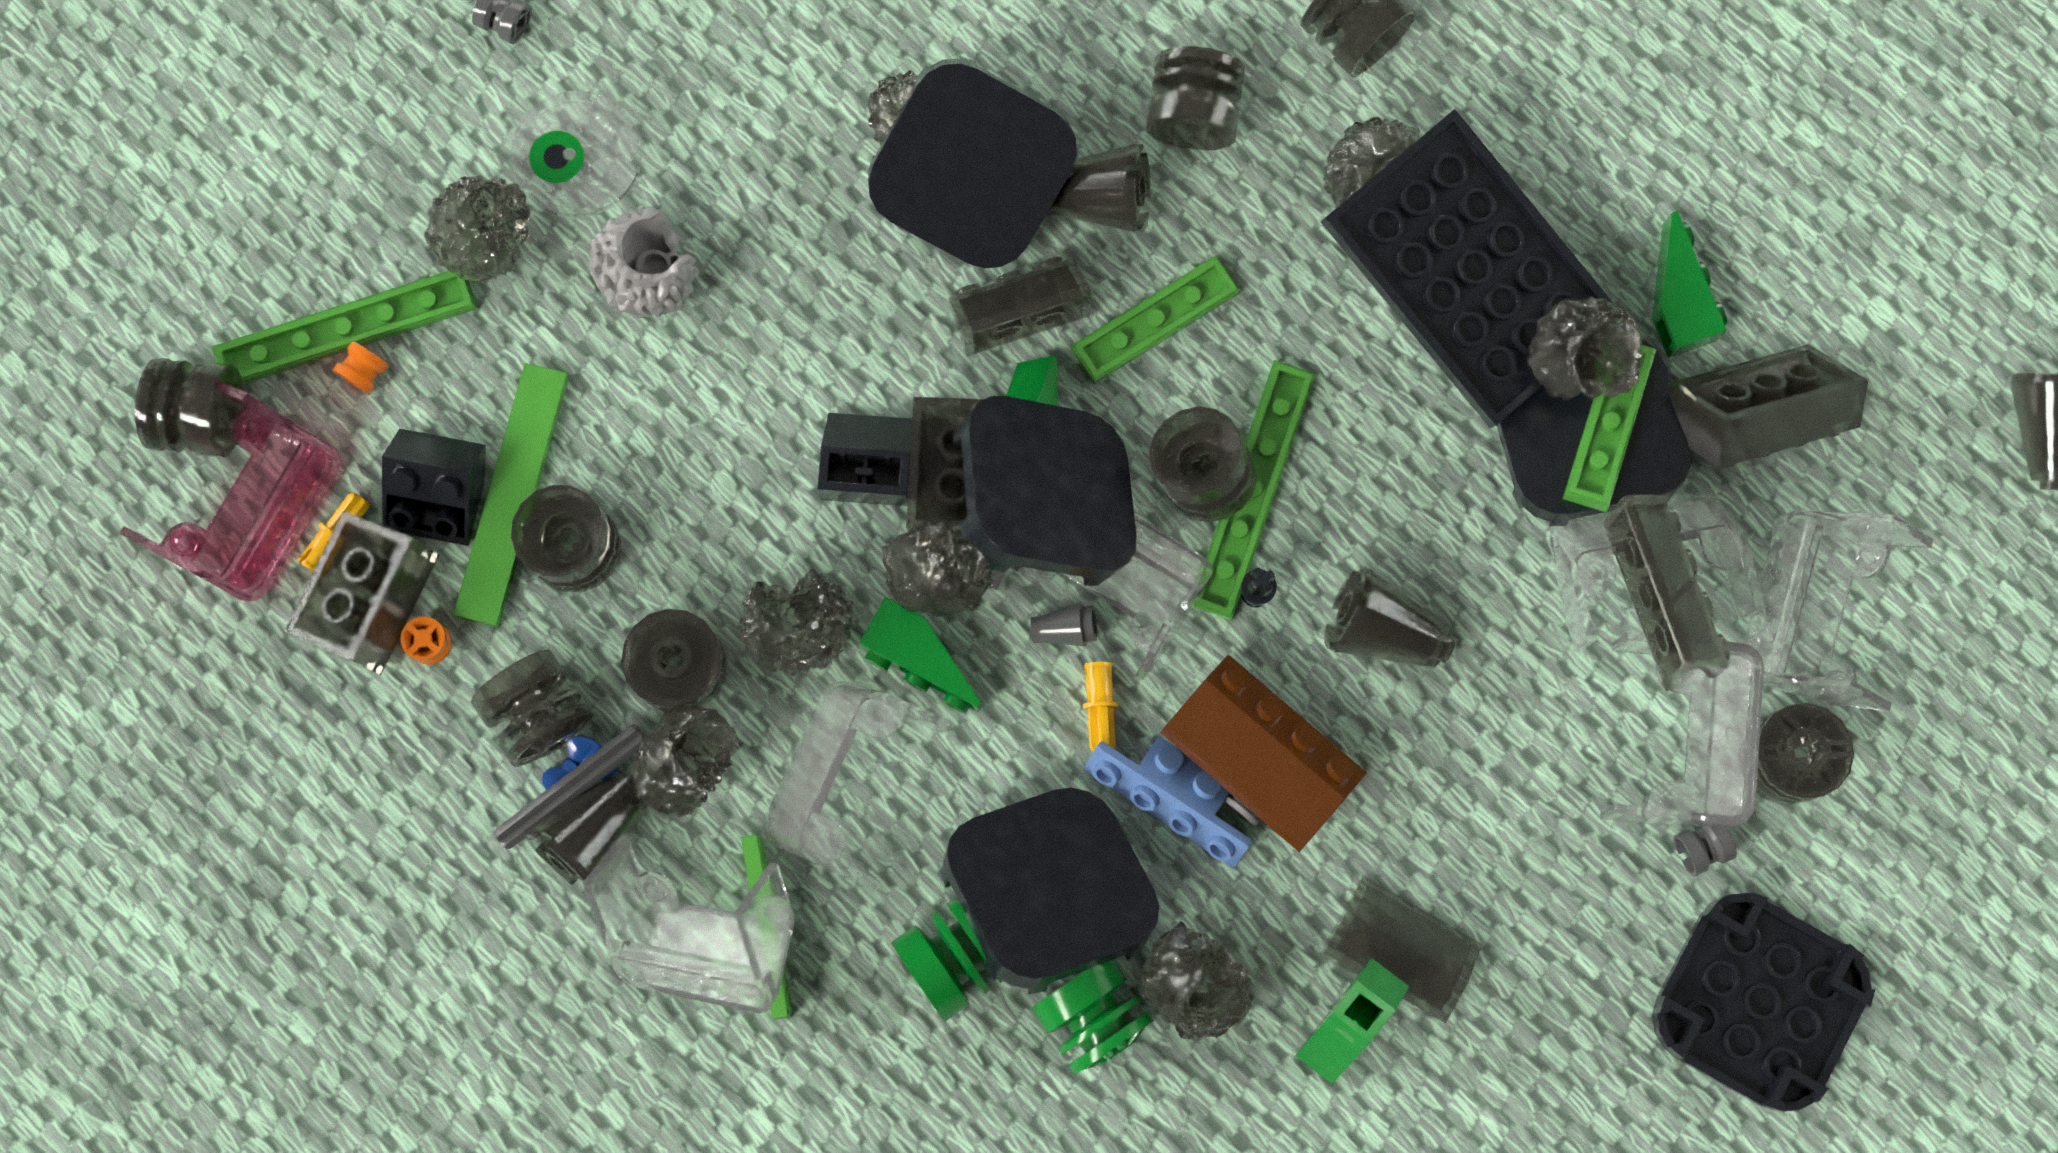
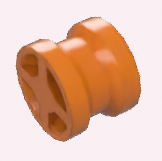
(360, 367)
(418, 635)

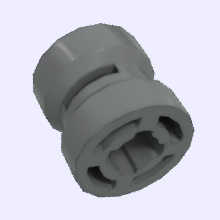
(503, 16)
(1705, 847)

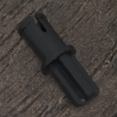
(1258, 587)

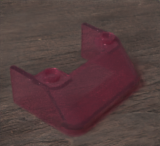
(263, 508)

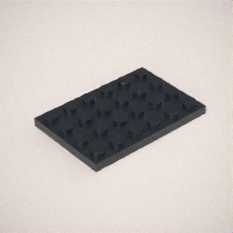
(1462, 262)

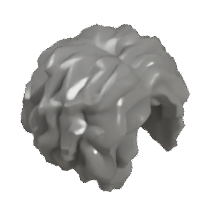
(639, 264)

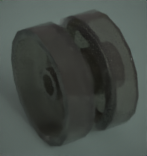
(659, 640)

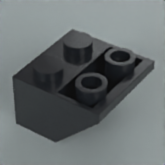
(865, 459)
(432, 486)

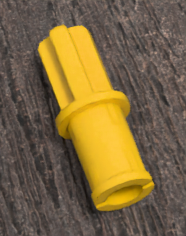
(352, 504)
(1100, 704)

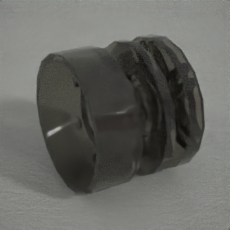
(1364, 26)
(1195, 98)
(182, 410)
(1203, 464)
(546, 525)
(527, 701)
(1796, 780)

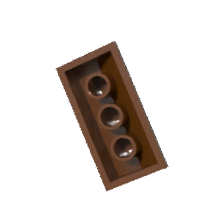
(1263, 753)

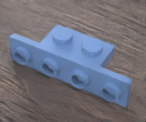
(1173, 792)

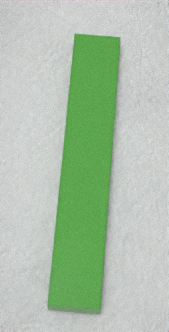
(357, 321)
(1269, 445)
(513, 481)

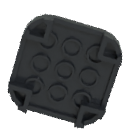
(971, 163)
(1546, 432)
(1046, 489)
(1050, 887)
(1762, 1002)

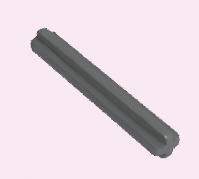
(570, 786)

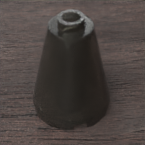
(1107, 189)
(2037, 415)
(1386, 624)
(588, 826)

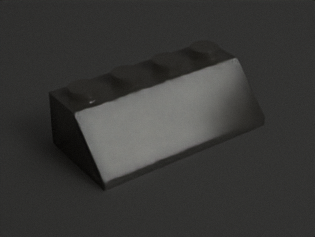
(1768, 405)
(1665, 591)

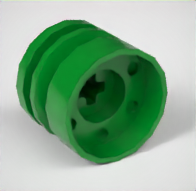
(945, 961)
(1092, 1015)

